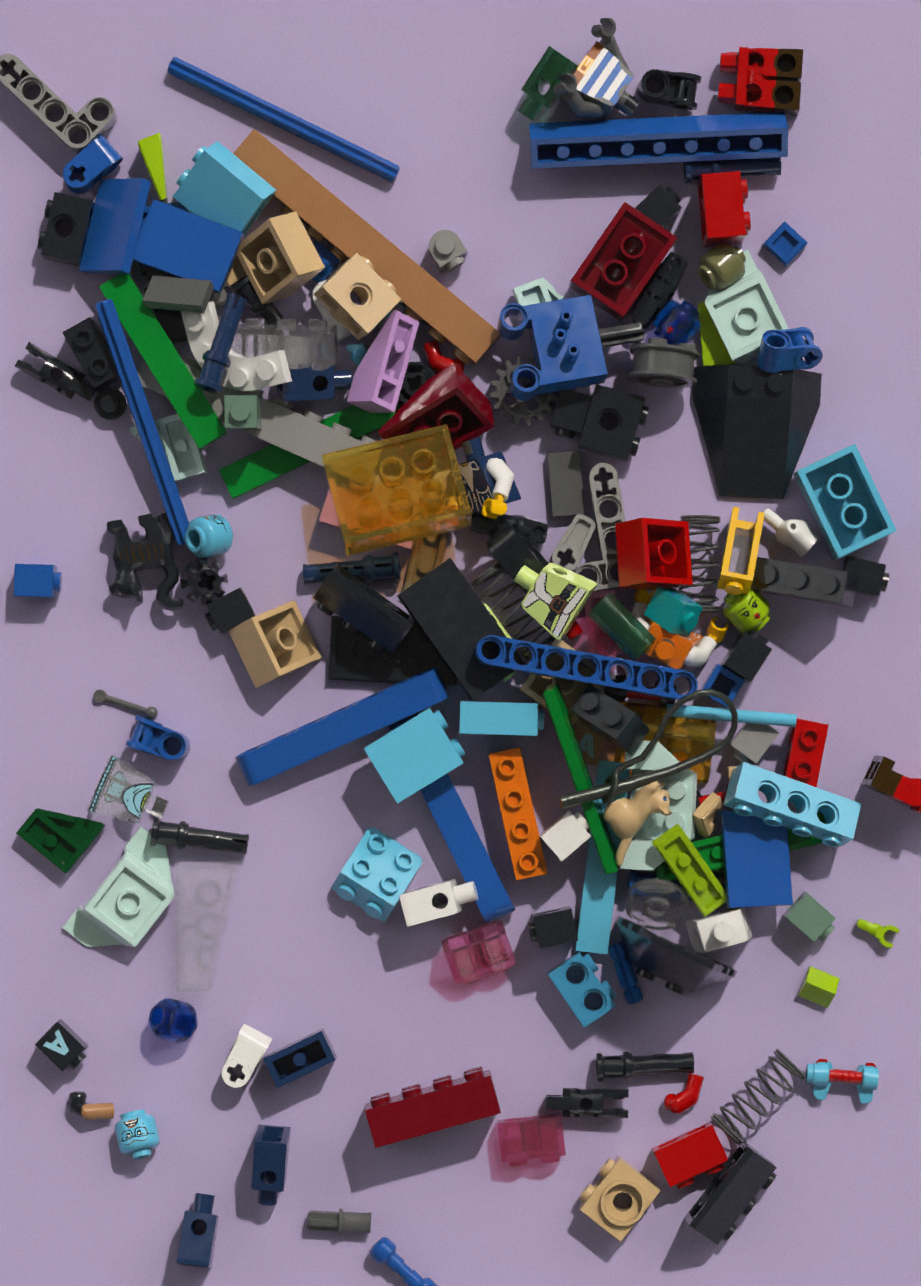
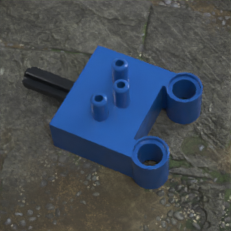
(563, 344)

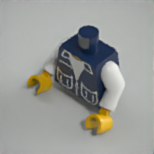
(487, 480)

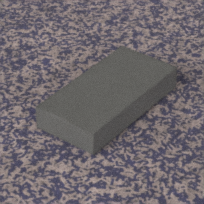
(178, 294)
(565, 483)

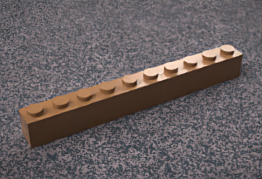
(350, 234)

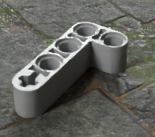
(49, 100)
(604, 526)

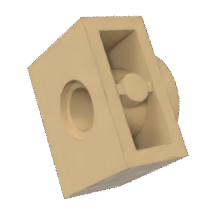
(376, 296)
(616, 1178)

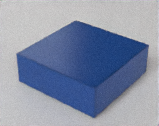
(784, 244)

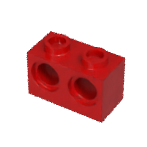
(805, 751)

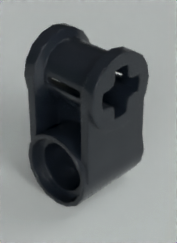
(673, 89)

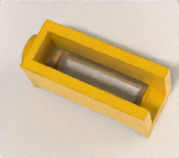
(740, 554)

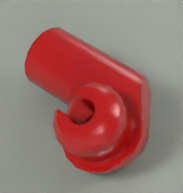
(436, 360)

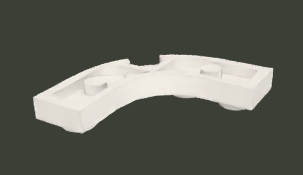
(244, 372)

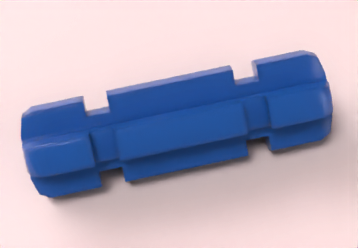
(625, 973)

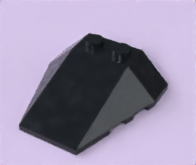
(755, 425)
(670, 961)

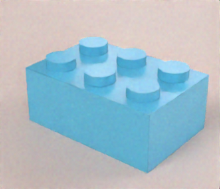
(844, 501)

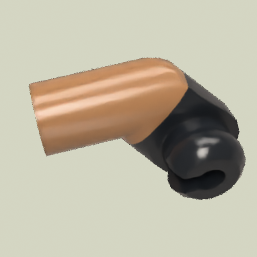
(89, 1111)

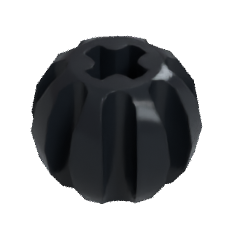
(195, 578)

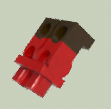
(764, 80)
(892, 784)

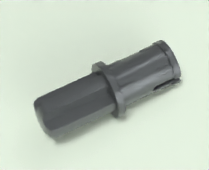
(339, 1221)

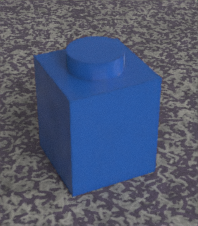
(36, 580)
(723, 681)

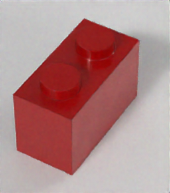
(690, 1155)

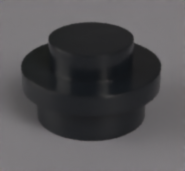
(110, 403)

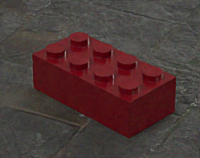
(432, 1107)

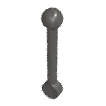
(100, 696)

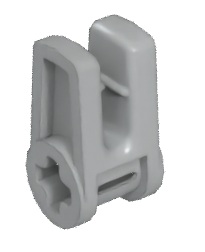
(574, 541)

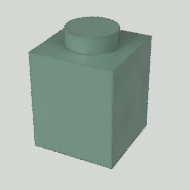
(243, 412)
(810, 917)

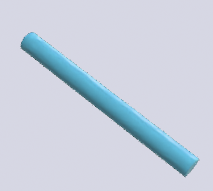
(744, 716)

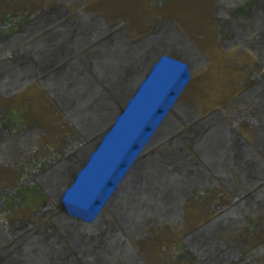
(658, 140)

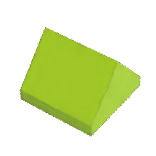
(819, 987)

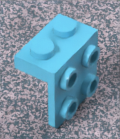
(377, 874)

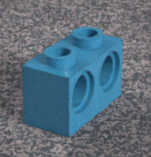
(575, 992)

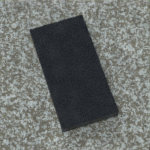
(454, 624)
(357, 660)

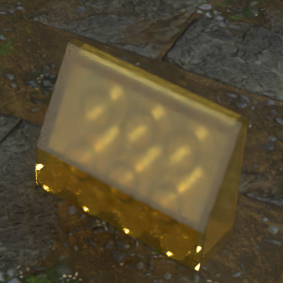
(397, 490)

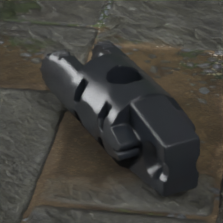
(659, 289)
(68, 385)
(533, 530)
(571, 1102)

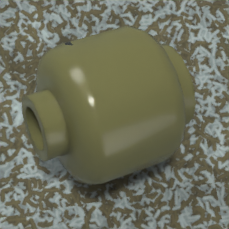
(721, 266)

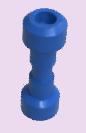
(384, 1253)

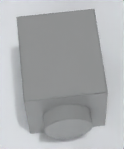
(752, 742)

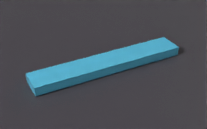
(598, 886)

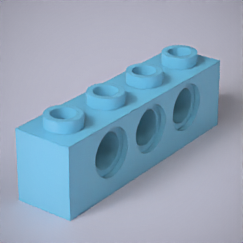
(839, 812)

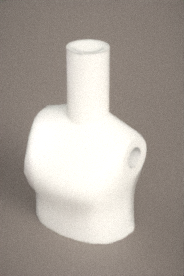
(791, 533)

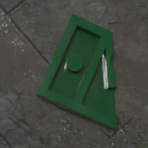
(59, 836)

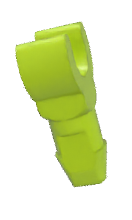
(877, 930)

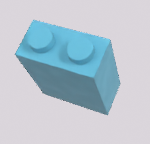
(223, 189)
(500, 718)
(415, 754)

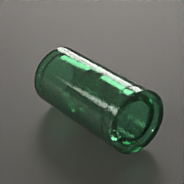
(622, 626)

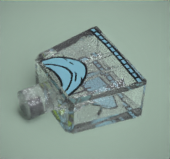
(125, 793)

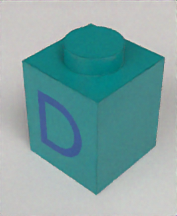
(673, 611)

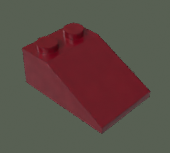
(622, 261)
(440, 401)

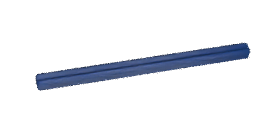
(283, 119)
(143, 419)

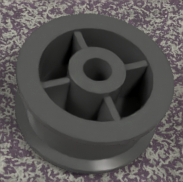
(663, 364)

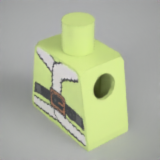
(554, 596)

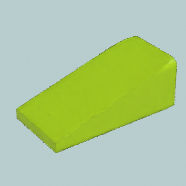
(153, 156)

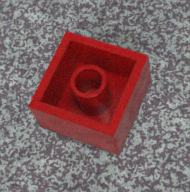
(722, 208)
(653, 554)

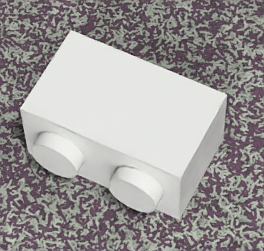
(566, 834)

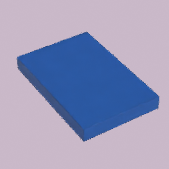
(114, 226)
(187, 245)
(755, 862)

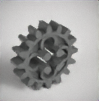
(519, 409)

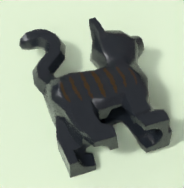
(143, 554)

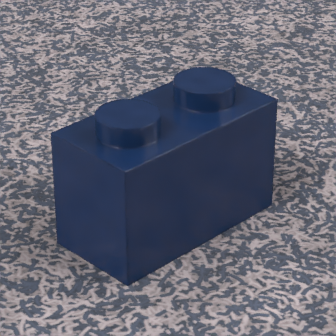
(300, 1058)

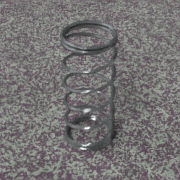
(693, 521)
(492, 572)
(788, 1065)

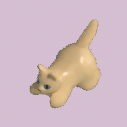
(629, 815)

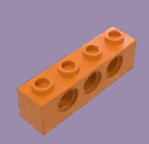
(517, 813)

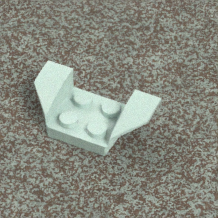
(744, 314)
(682, 797)
(127, 898)

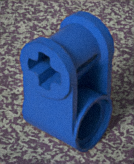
(96, 162)
(785, 348)
(152, 739)

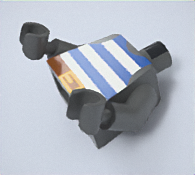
(599, 79)

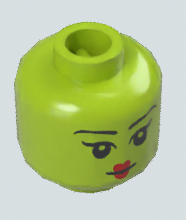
(747, 611)

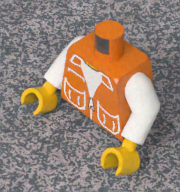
(677, 649)

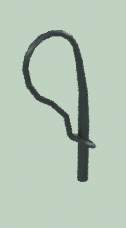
(614, 786)

